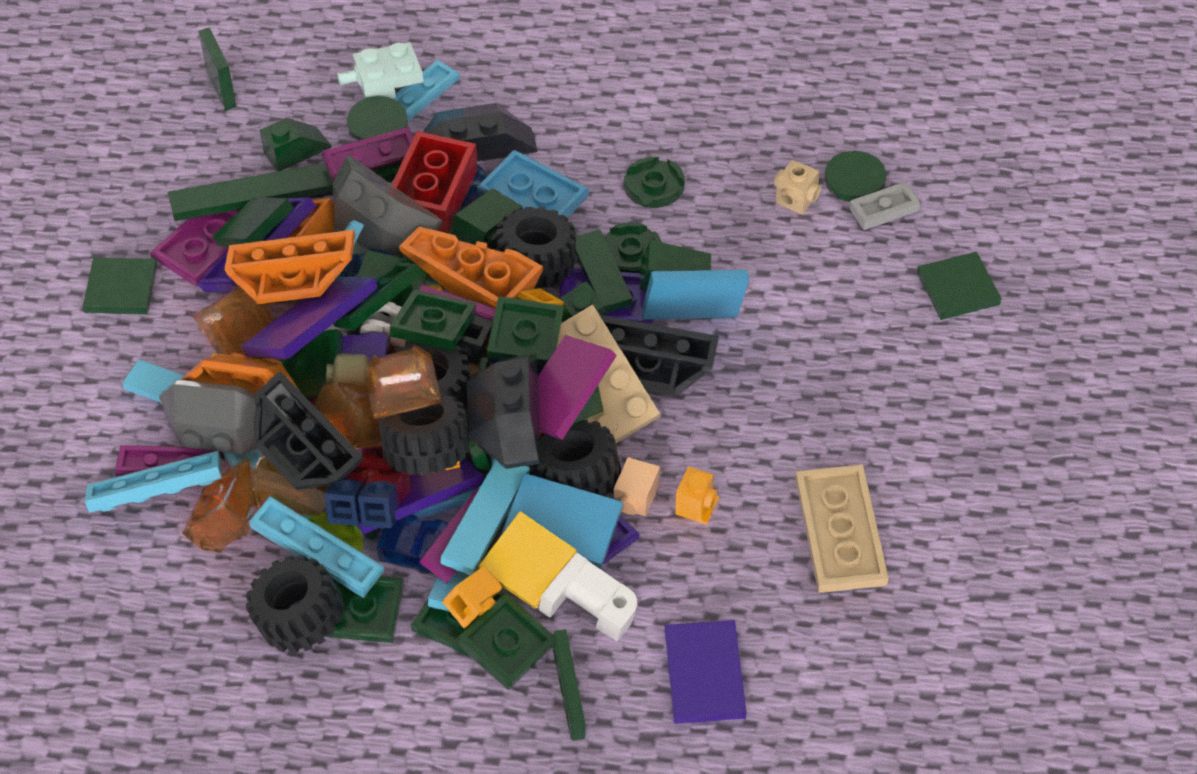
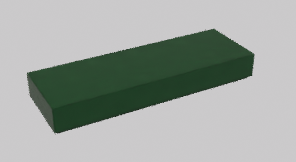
(602, 271)
(389, 286)
(568, 685)

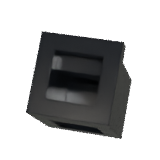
(473, 344)

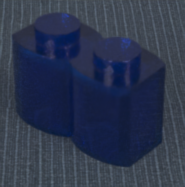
(409, 541)

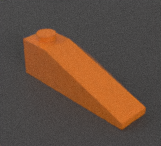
(471, 269)

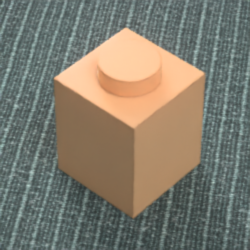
(637, 486)

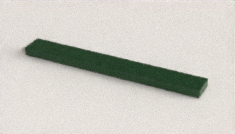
(236, 193)

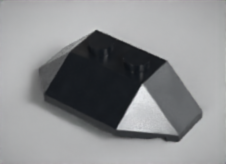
(487, 126)
(662, 356)
(506, 411)
(300, 437)

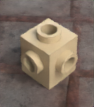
(797, 186)

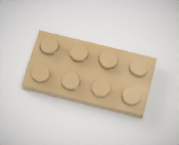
(621, 392)
(841, 529)

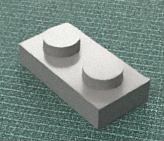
(884, 205)

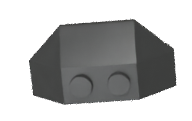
(382, 208)
(210, 415)

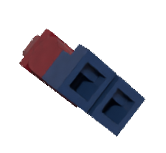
(367, 494)

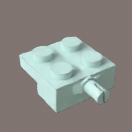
(384, 70)

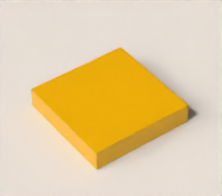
(527, 559)

